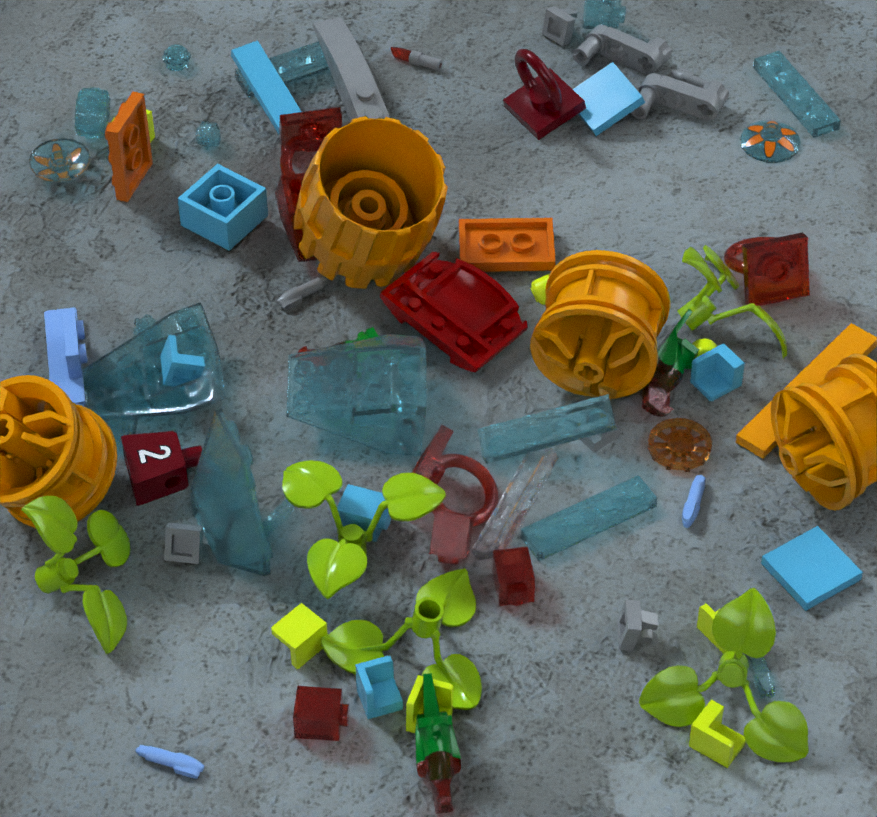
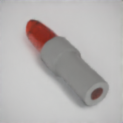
(417, 58)

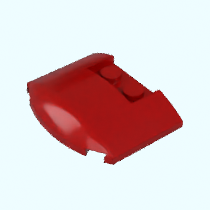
(456, 310)

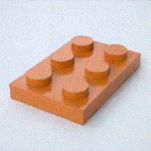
(129, 146)
(507, 244)

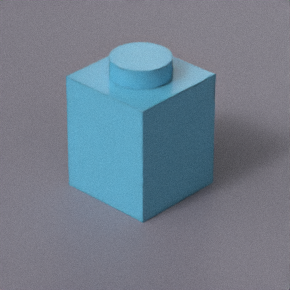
(359, 506)

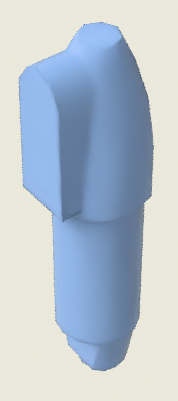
(692, 505)
(180, 762)

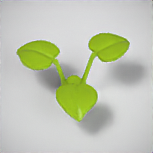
(703, 306)
(56, 526)
(343, 562)
(440, 601)
(739, 628)

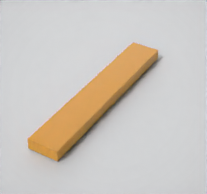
(758, 433)

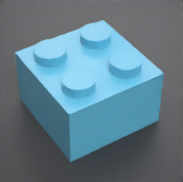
(223, 207)

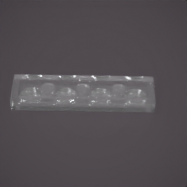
(515, 503)

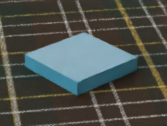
(607, 98)
(811, 568)

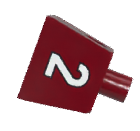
(157, 464)

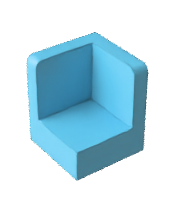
(179, 367)
(717, 372)
(377, 687)

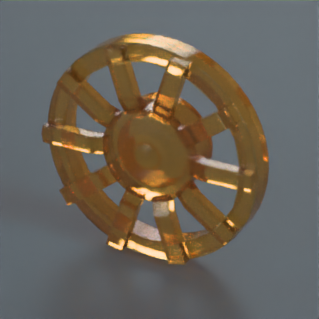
(679, 444)

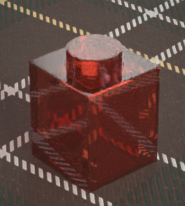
(451, 536)
(513, 576)
(319, 713)

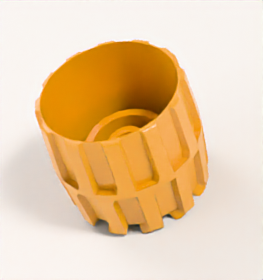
(370, 201)

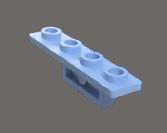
(66, 352)

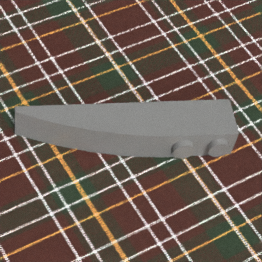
(350, 70)

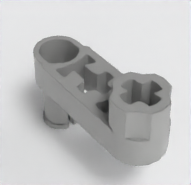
(624, 49)
(681, 96)

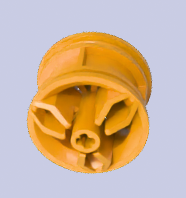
(600, 324)
(830, 432)
(51, 448)

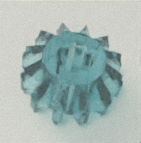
(92, 112)

